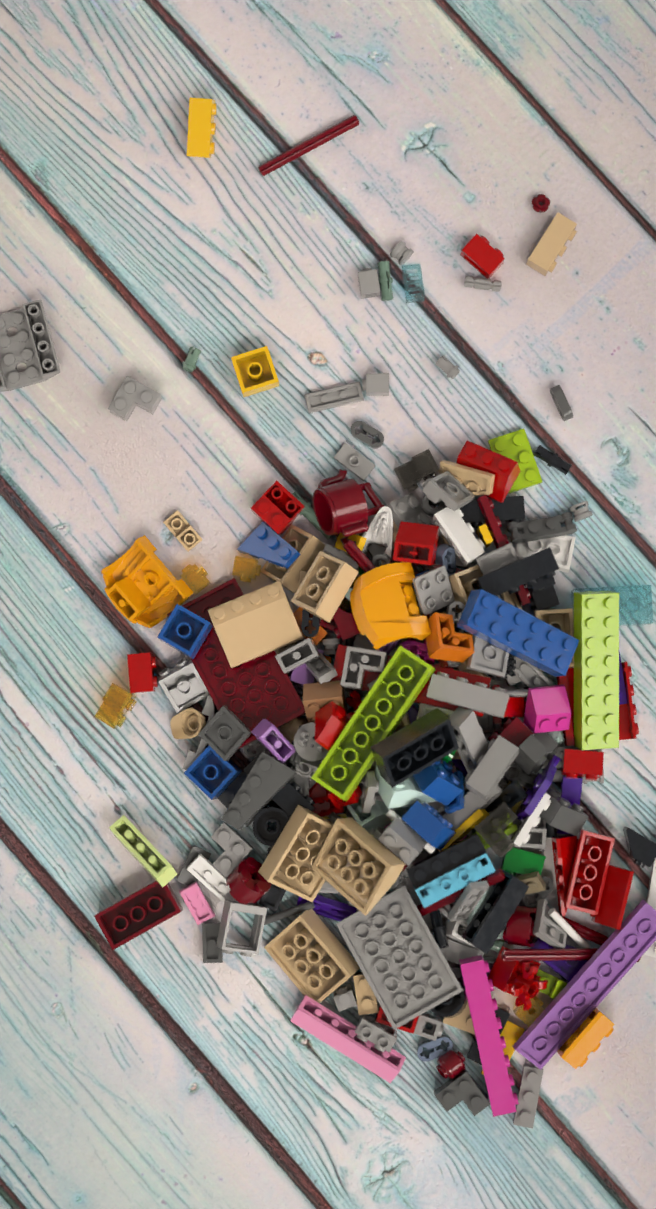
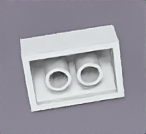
(459, 535)

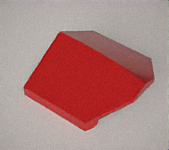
(322, 802)

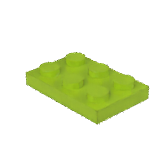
(517, 447)

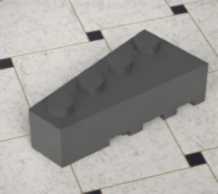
(259, 787)

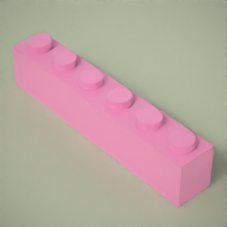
(342, 1037)

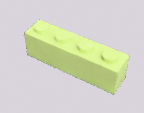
(143, 851)

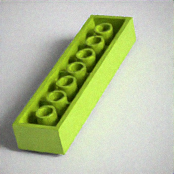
(596, 670)
(373, 722)

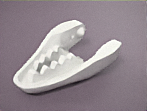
(380, 531)

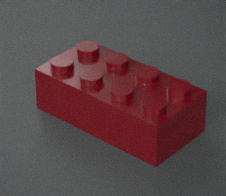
(138, 913)

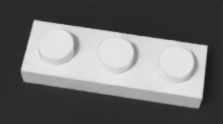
(522, 834)
(210, 877)

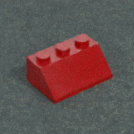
(502, 467)
(614, 897)

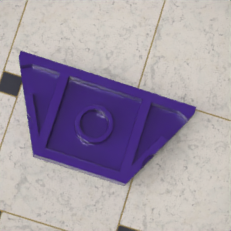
(541, 785)

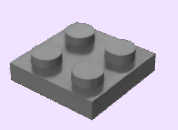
(225, 733)

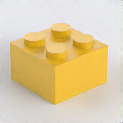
(255, 371)

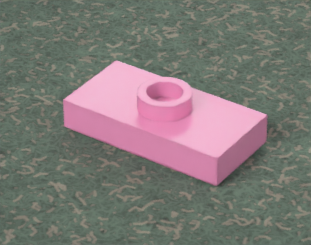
(197, 903)

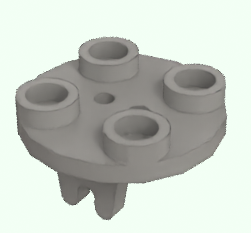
(303, 741)

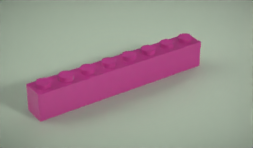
(487, 1035)

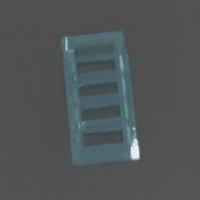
(413, 297)

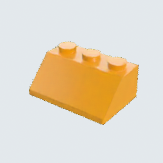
(586, 1039)

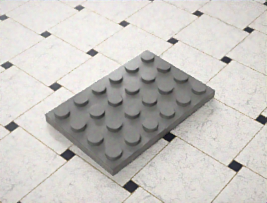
(399, 958)

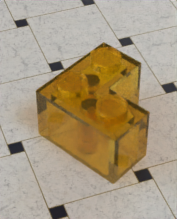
(115, 706)

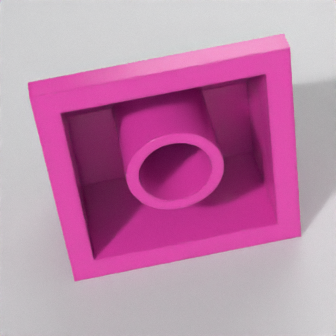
(547, 709)

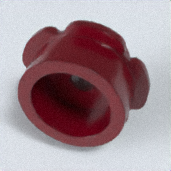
(540, 208)

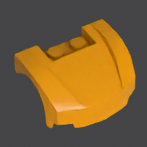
(143, 585)
(387, 606)

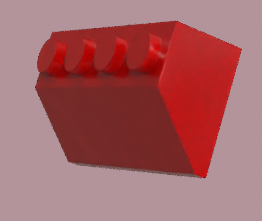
(589, 872)

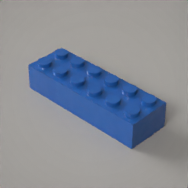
(518, 633)

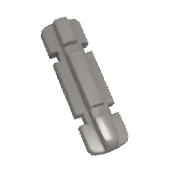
(482, 283)

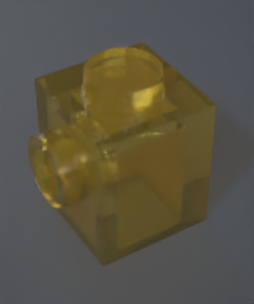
(246, 569)
(195, 578)
(531, 1015)

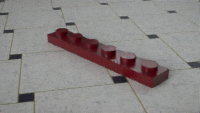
(499, 539)

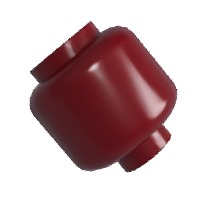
(451, 1064)

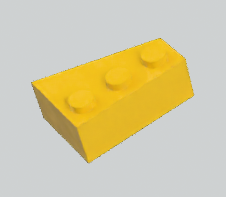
(201, 127)

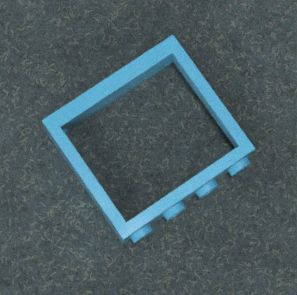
(455, 880)

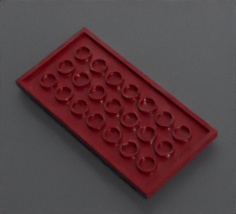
(251, 689)

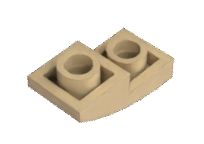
(182, 530)

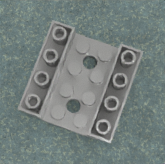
(29, 346)

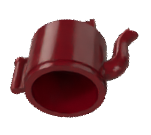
(342, 505)

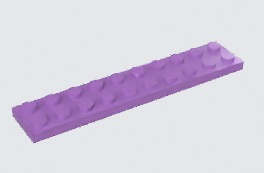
(589, 986)

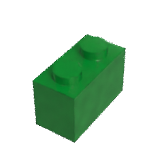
(522, 862)

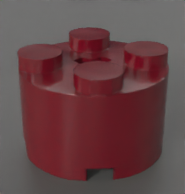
(247, 883)
(521, 927)

